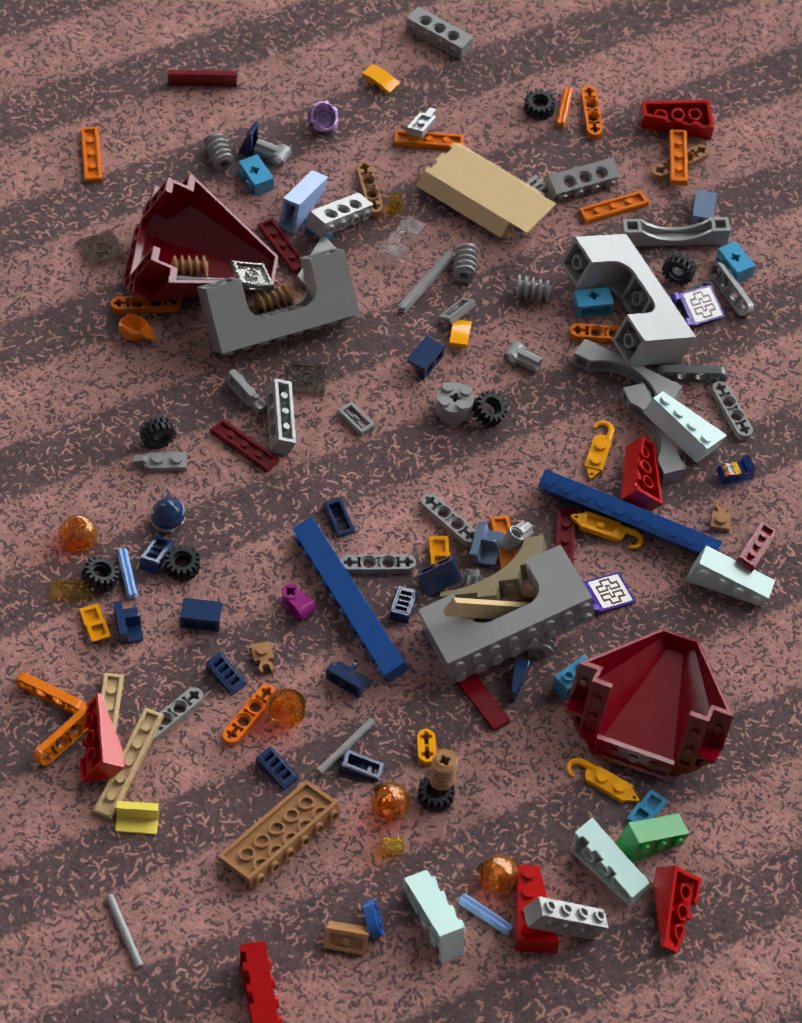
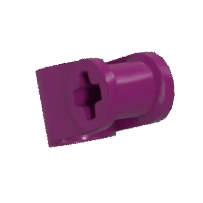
(297, 602)

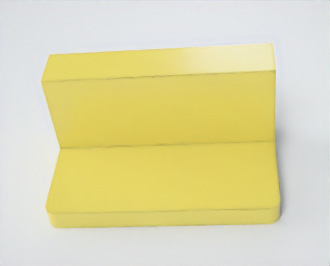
(137, 817)

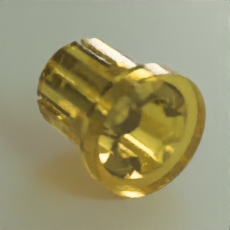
(395, 203)
(391, 845)

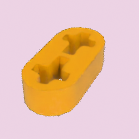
(422, 747)

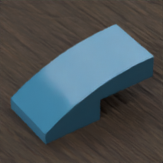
(648, 807)

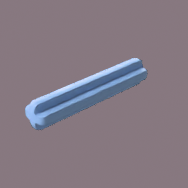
(127, 573)
(485, 914)

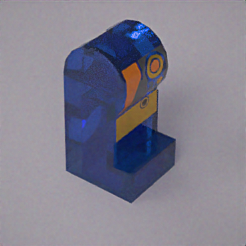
(736, 471)

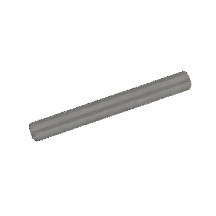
(425, 282)

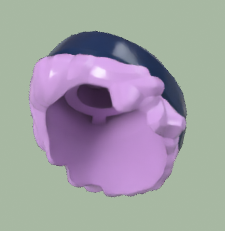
(323, 117)

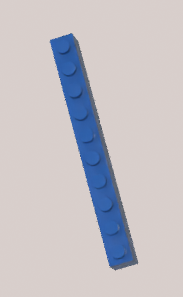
(626, 513)
(350, 599)

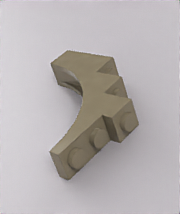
(506, 581)

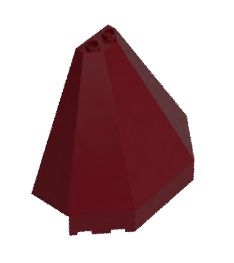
(188, 222)
(651, 705)

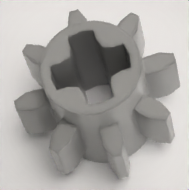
(471, 577)

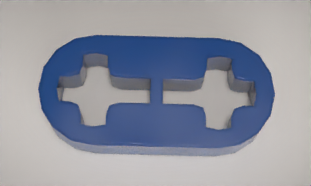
(373, 918)

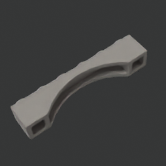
(708, 232)
(596, 358)
(670, 466)

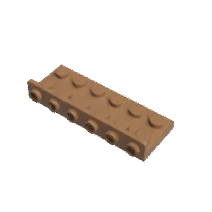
(280, 834)

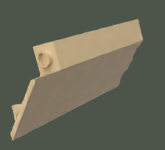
(484, 192)

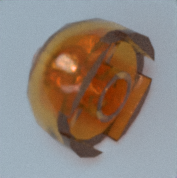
(78, 533)
(285, 707)
(390, 797)
(498, 874)

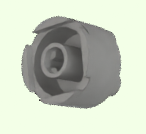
(454, 403)

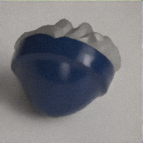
(167, 514)

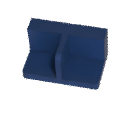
(426, 356)
(440, 575)
(201, 614)
(128, 624)
(347, 678)

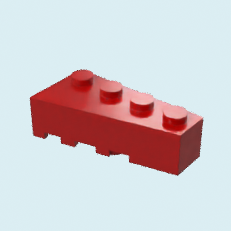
(679, 115)
(641, 475)
(528, 888)
(258, 983)

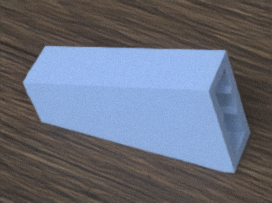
(301, 201)

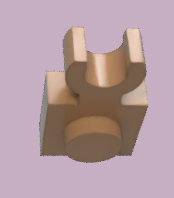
(720, 518)
(263, 655)

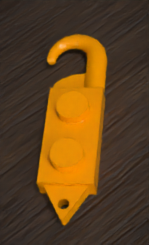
(599, 450)
(606, 528)
(605, 781)

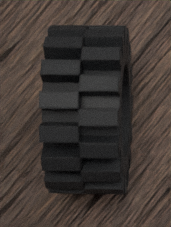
(537, 111)
(682, 262)
(497, 404)
(157, 433)
(103, 566)
(182, 572)
(431, 802)

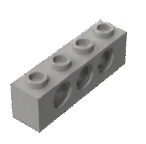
(439, 32)
(588, 172)
(339, 214)
(280, 416)
(565, 918)

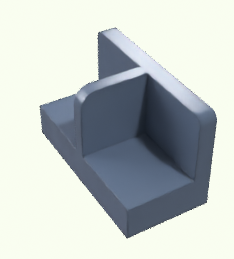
(703, 206)
(485, 545)

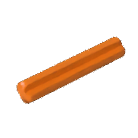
(564, 107)

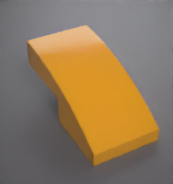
(381, 78)
(460, 334)
(438, 548)
(94, 623)

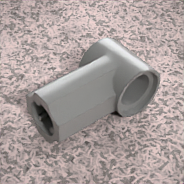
(277, 154)
(519, 355)
(516, 535)

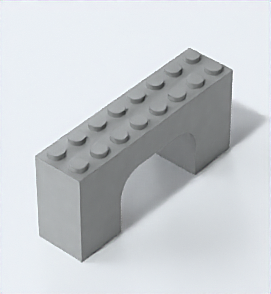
(327, 299)
(654, 327)
(472, 646)

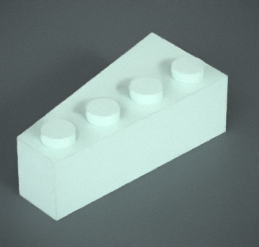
(684, 427)
(725, 576)
(608, 862)
(436, 915)

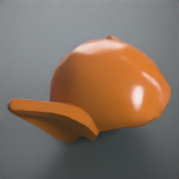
(135, 328)

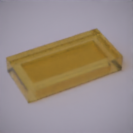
(70, 589)

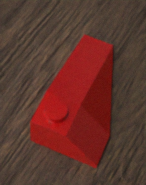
(103, 750)
(674, 894)

